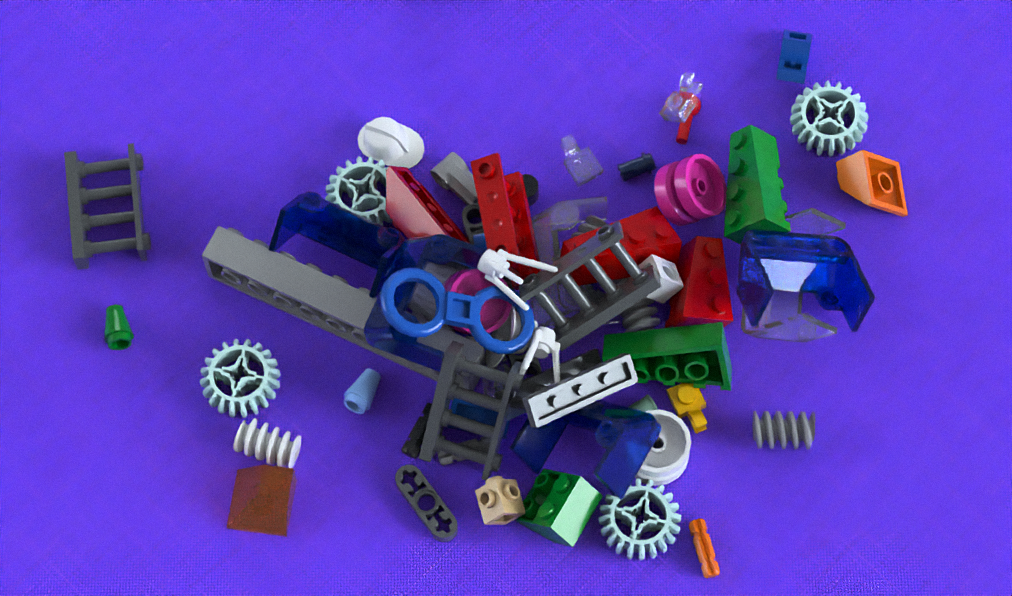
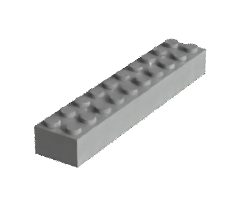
(317, 297)

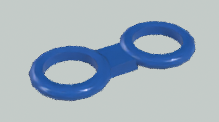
(454, 310)

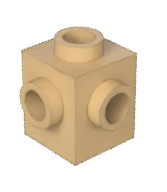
(500, 501)

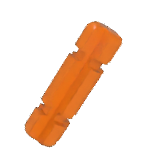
(704, 548)

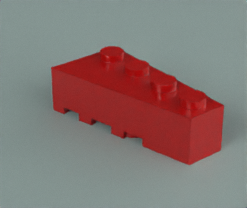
(643, 235)

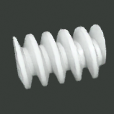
(267, 444)

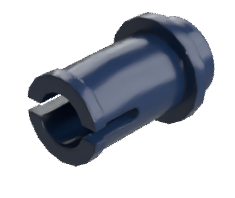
(637, 166)

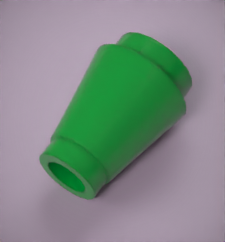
(117, 328)

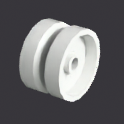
(671, 458)

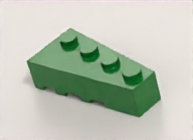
(753, 185)
(676, 354)

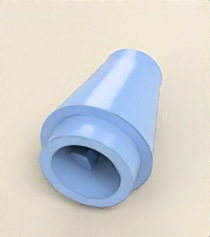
(362, 391)

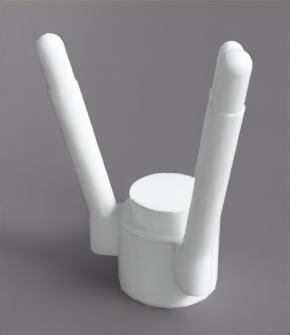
(495, 265)
(540, 346)

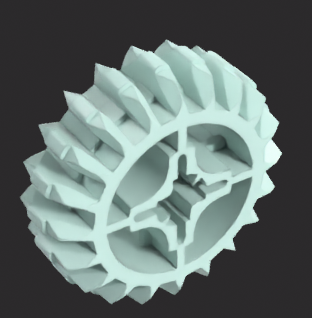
(831, 104)
(347, 182)
(262, 384)
(650, 523)

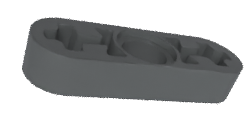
(432, 525)

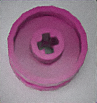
(690, 190)
(469, 282)

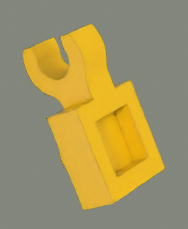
(689, 402)

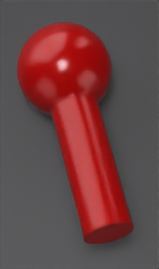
(684, 128)

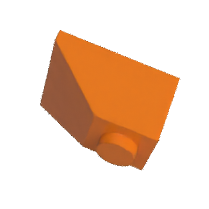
(873, 181)

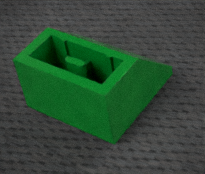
(559, 506)

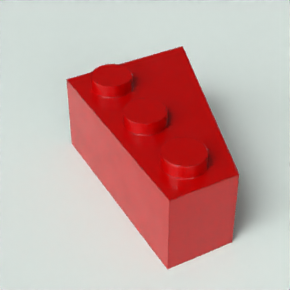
(705, 283)

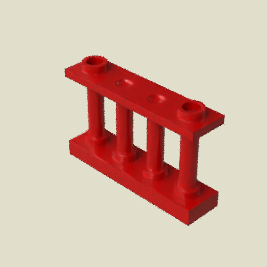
(505, 213)

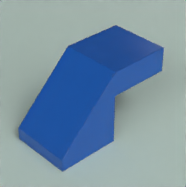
(794, 56)

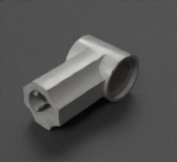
(455, 175)

